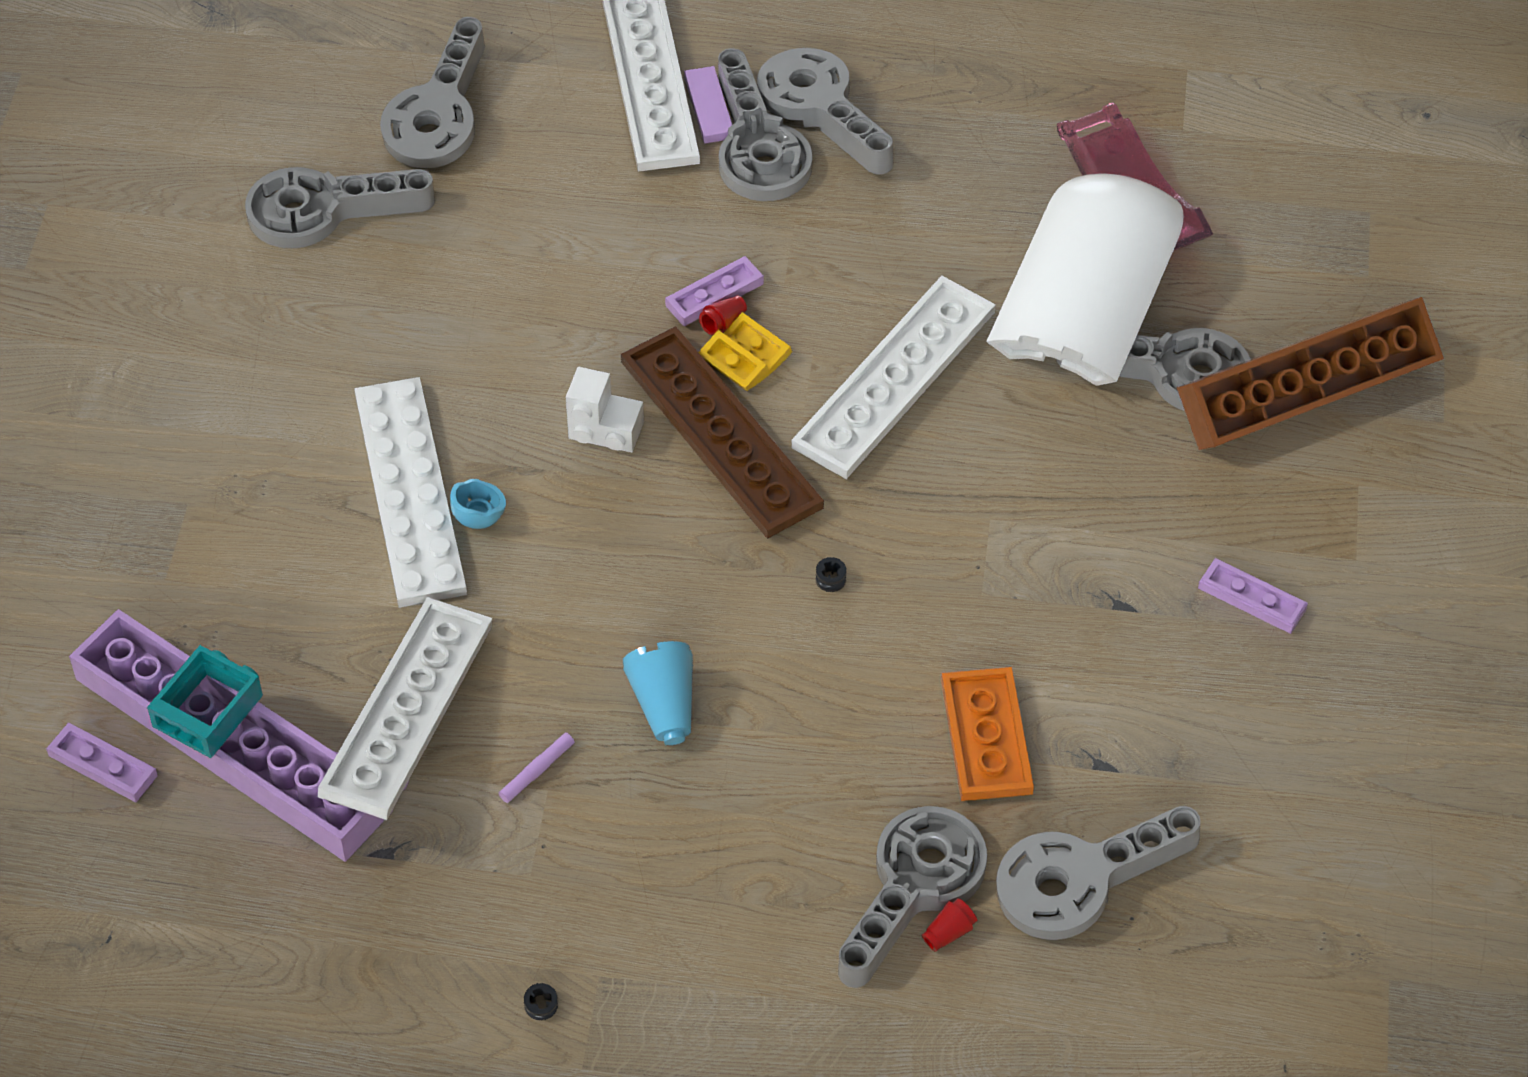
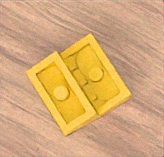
(745, 352)

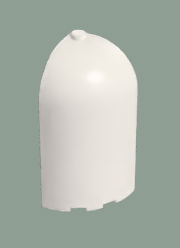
(1089, 275)

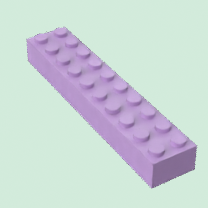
(261, 757)

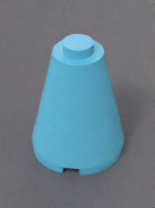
(663, 688)

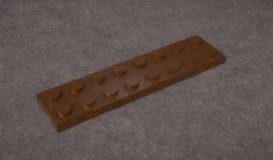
(722, 432)

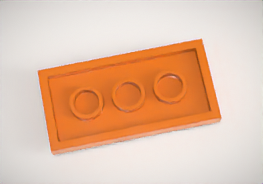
(987, 734)

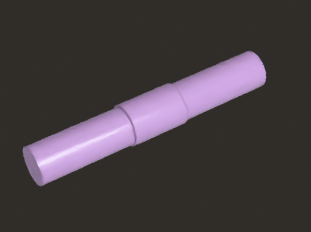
(536, 767)

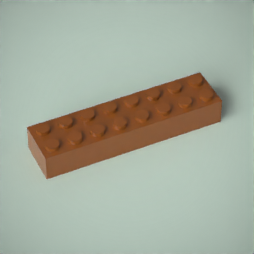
(1310, 373)

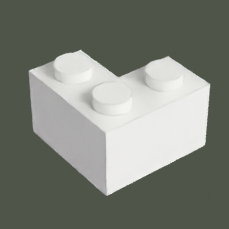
(600, 417)

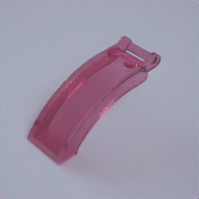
(1121, 152)

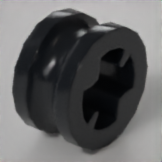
(827, 583)
(548, 994)

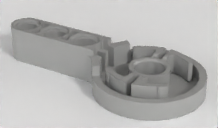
(824, 103)
(436, 105)
(756, 136)
(339, 200)
(1156, 362)
(1084, 869)
(915, 885)

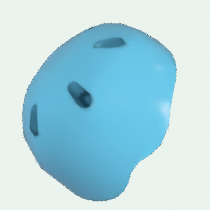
(477, 512)

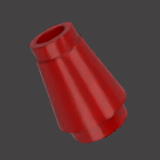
(721, 314)
(950, 924)

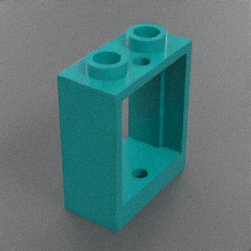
(172, 721)

